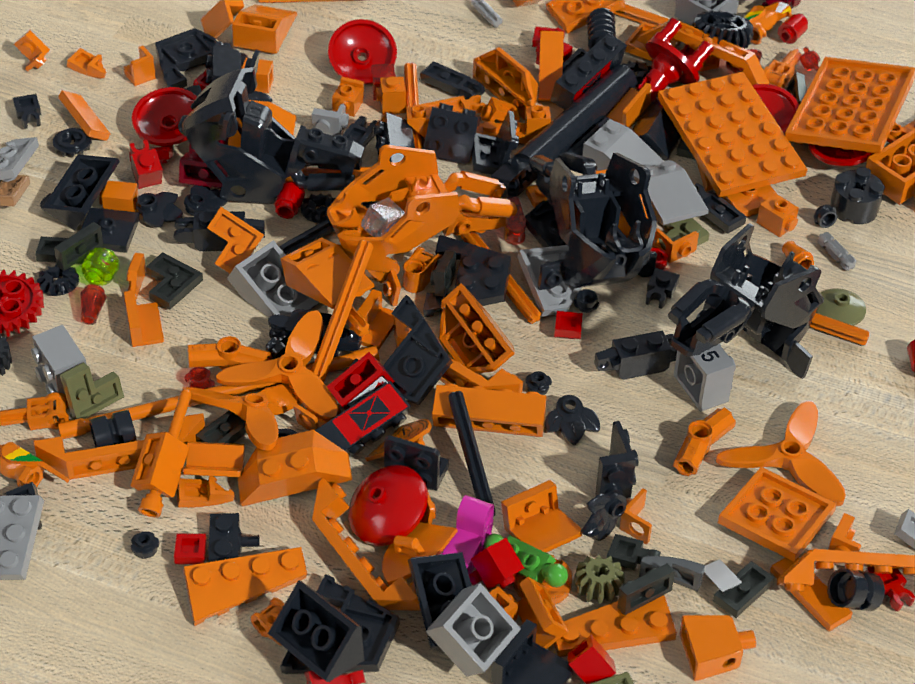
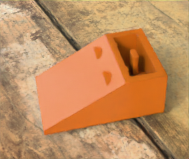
(262, 28)
(320, 271)

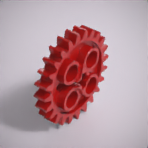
(19, 302)

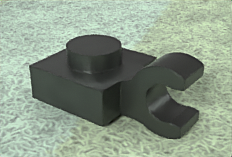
(629, 551)

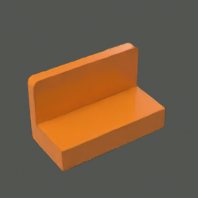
(221, 17)
(631, 106)
(379, 319)
(143, 321)
(215, 459)
(160, 464)
(540, 609)

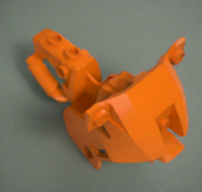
(427, 204)

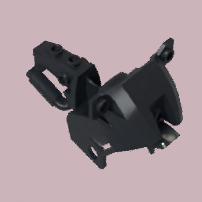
(266, 149)
(589, 216)
(752, 296)

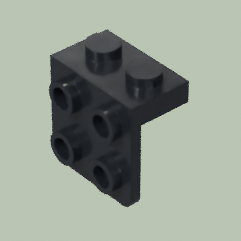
(451, 133)
(492, 152)
(420, 458)
(617, 469)
(528, 662)

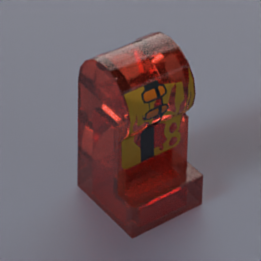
(515, 230)

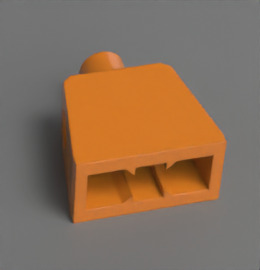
(713, 644)

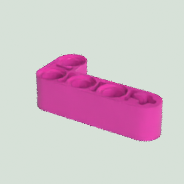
(473, 526)

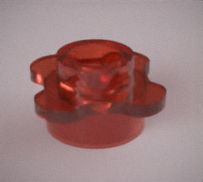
(809, 59)
(199, 378)

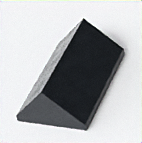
(657, 130)
(79, 188)
(437, 584)
(318, 633)

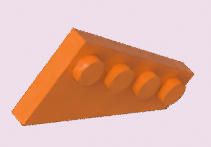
(230, 582)
(615, 630)

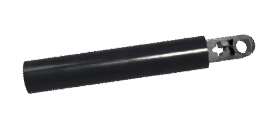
(566, 128)

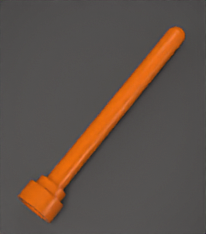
(152, 503)

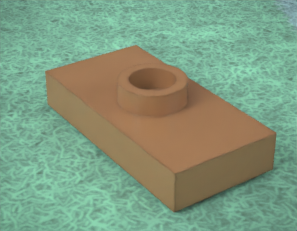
(13, 190)

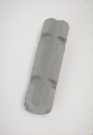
(487, 12)
(837, 251)

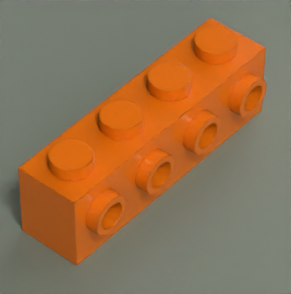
(493, 410)

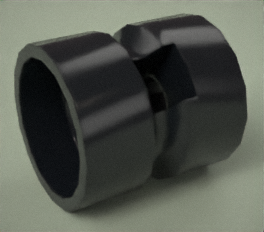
(114, 430)
(856, 589)

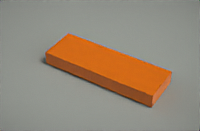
(550, 62)
(84, 115)
(815, 599)

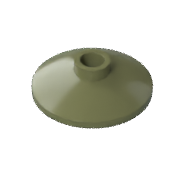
(842, 306)

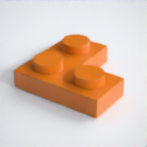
(240, 236)

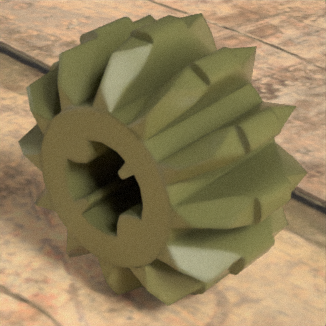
(599, 579)

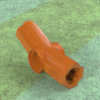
(225, 354)
(699, 439)

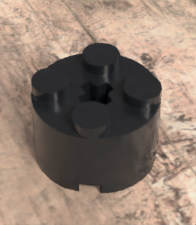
(857, 195)

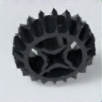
(725, 26)

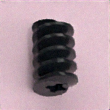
(599, 23)

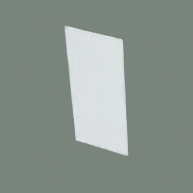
(721, 575)

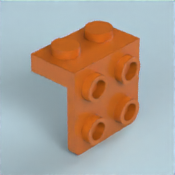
(537, 520)

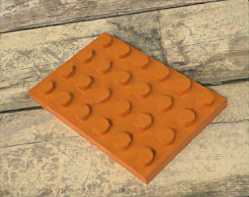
(851, 105)
(731, 134)

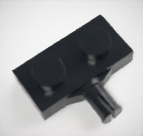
(226, 537)

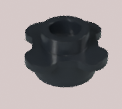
(277, 346)

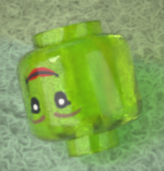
(100, 266)

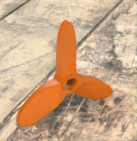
(304, 383)
(255, 409)
(792, 456)

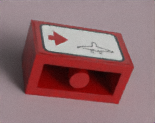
(359, 381)

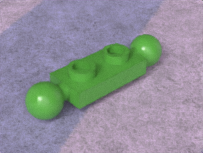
(536, 563)

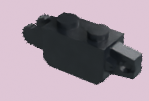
(221, 61)
(195, 230)
(284, 325)
(637, 355)

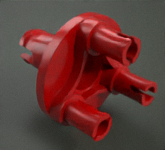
(671, 64)

